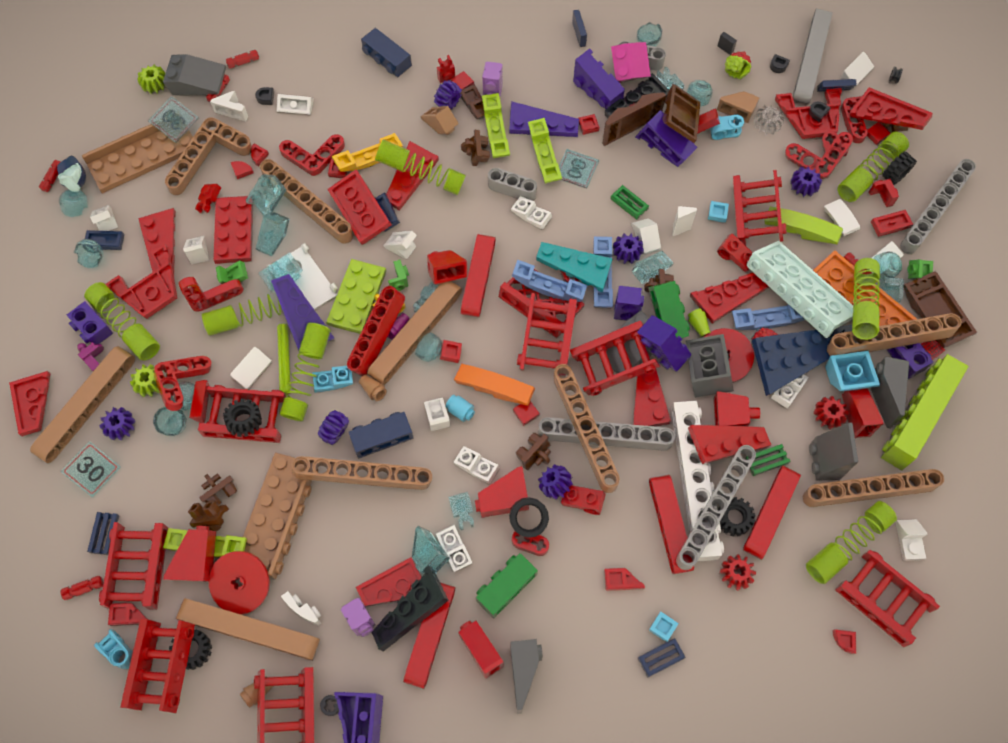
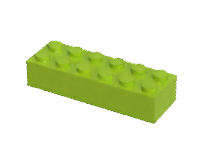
(923, 412)

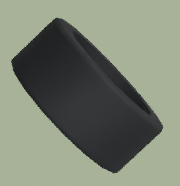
(529, 532)

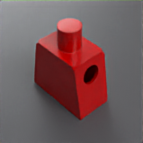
(446, 266)
(733, 410)

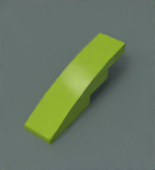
(808, 226)

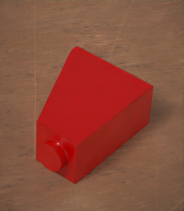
(862, 412)
(502, 494)
(194, 556)
(480, 648)

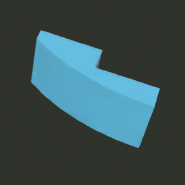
(333, 379)

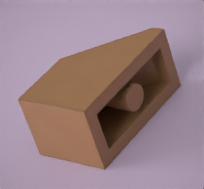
(739, 104)
(440, 119)

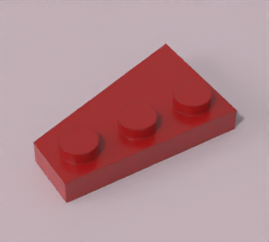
(29, 402)
(390, 584)

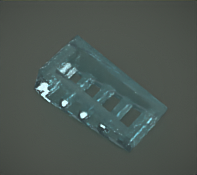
(643, 274)

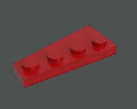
(403, 183)
(728, 296)

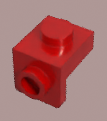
(886, 190)

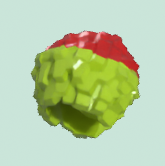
(738, 65)

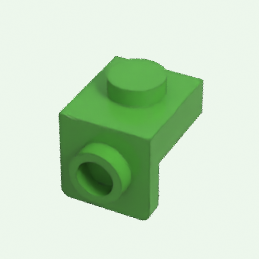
(919, 268)
(233, 272)
(401, 280)

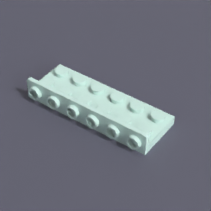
(801, 288)

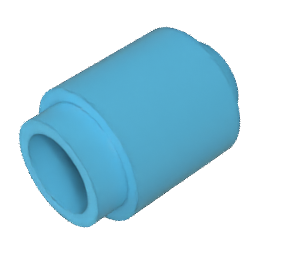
(460, 408)

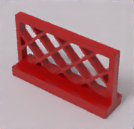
(518, 299)

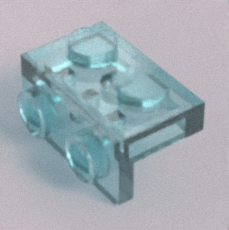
(266, 193)

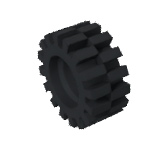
(899, 167)
(247, 425)
(748, 518)
(203, 650)

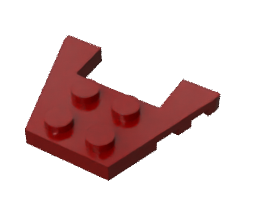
(801, 120)
(151, 292)

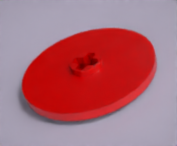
(740, 352)
(252, 575)

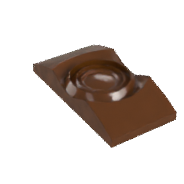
(682, 113)
(632, 117)
(932, 298)

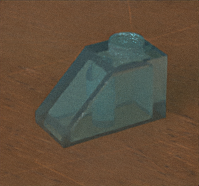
(272, 233)
(427, 551)

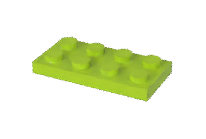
(356, 296)

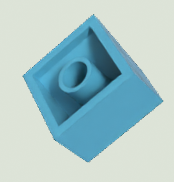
(852, 371)

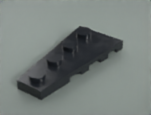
(650, 86)
(411, 610)

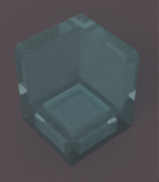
(893, 287)

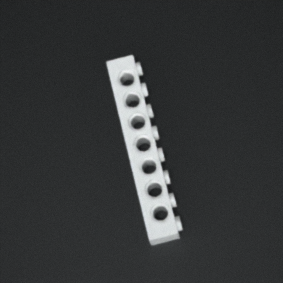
(690, 411)

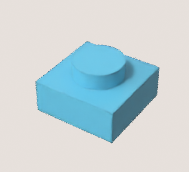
(718, 211)
(663, 626)

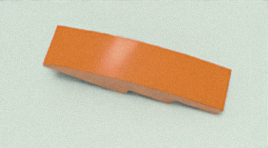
(495, 384)

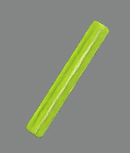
(283, 358)

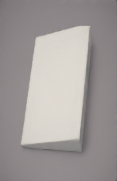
(858, 68)
(294, 104)
(683, 220)
(250, 368)

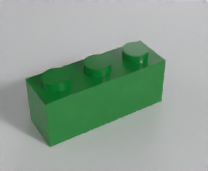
(668, 306)
(506, 585)

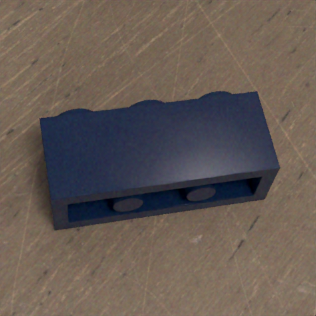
(386, 52)
(381, 434)

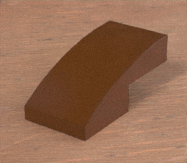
(473, 101)

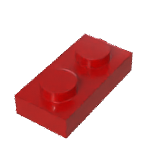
(891, 223)

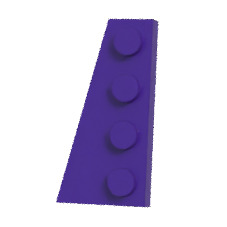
(557, 123)
(295, 307)

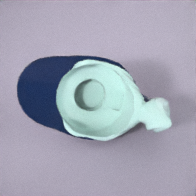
(71, 174)

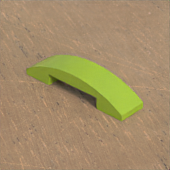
(495, 125)
(544, 151)
(222, 545)

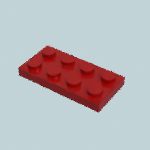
(359, 207)
(233, 230)

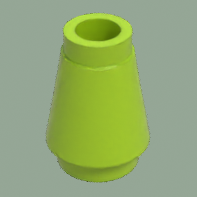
(699, 322)

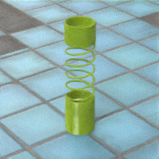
(396, 157)
(860, 179)
(866, 313)
(225, 317)
(135, 336)
(312, 346)
(833, 559)

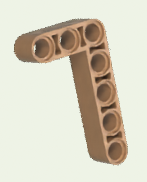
(202, 151)

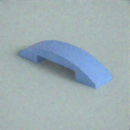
(603, 247)
(548, 285)
(765, 318)

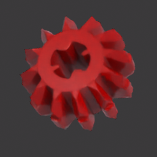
(827, 418)
(737, 579)

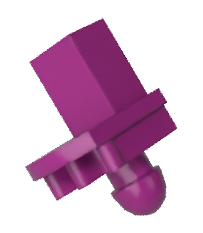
(88, 354)

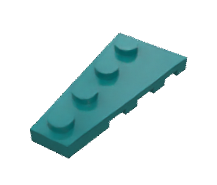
(582, 265)

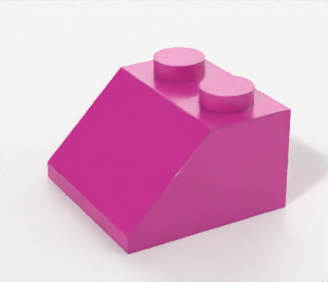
(630, 61)

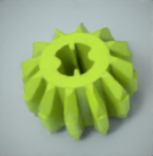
(151, 79)
(139, 381)

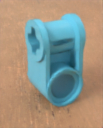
(727, 128)
(113, 647)

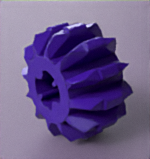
(447, 94)
(806, 181)
(628, 248)
(333, 427)
(114, 430)
(555, 481)

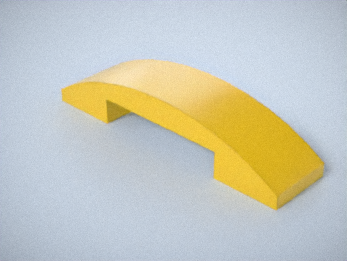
(362, 158)

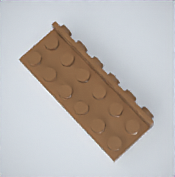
(133, 156)
(276, 513)

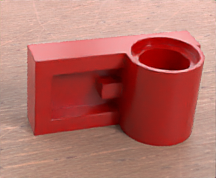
(736, 251)
(584, 498)

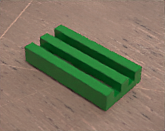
(627, 204)
(782, 453)

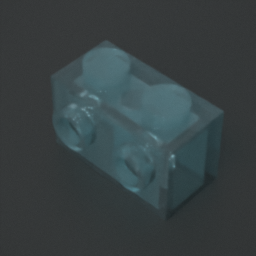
(279, 268)

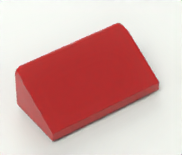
(708, 120)
(200, 401)

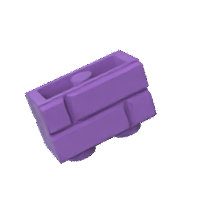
(492, 78)
(358, 617)

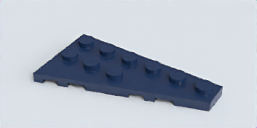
(791, 355)

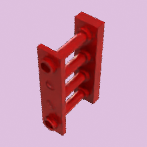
(742, 202)
(565, 328)
(600, 345)
(266, 434)
(152, 576)
(885, 618)
(142, 660)
(304, 703)

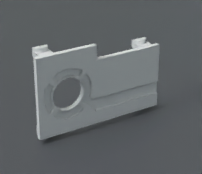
(312, 281)

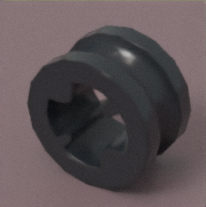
(895, 74)
(323, 705)

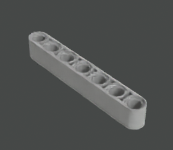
(812, 56)
(937, 206)
(615, 431)
(712, 515)

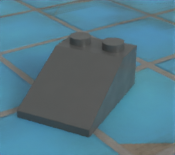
(193, 75)
(630, 346)
(709, 365)
(892, 390)
(834, 453)
(525, 661)

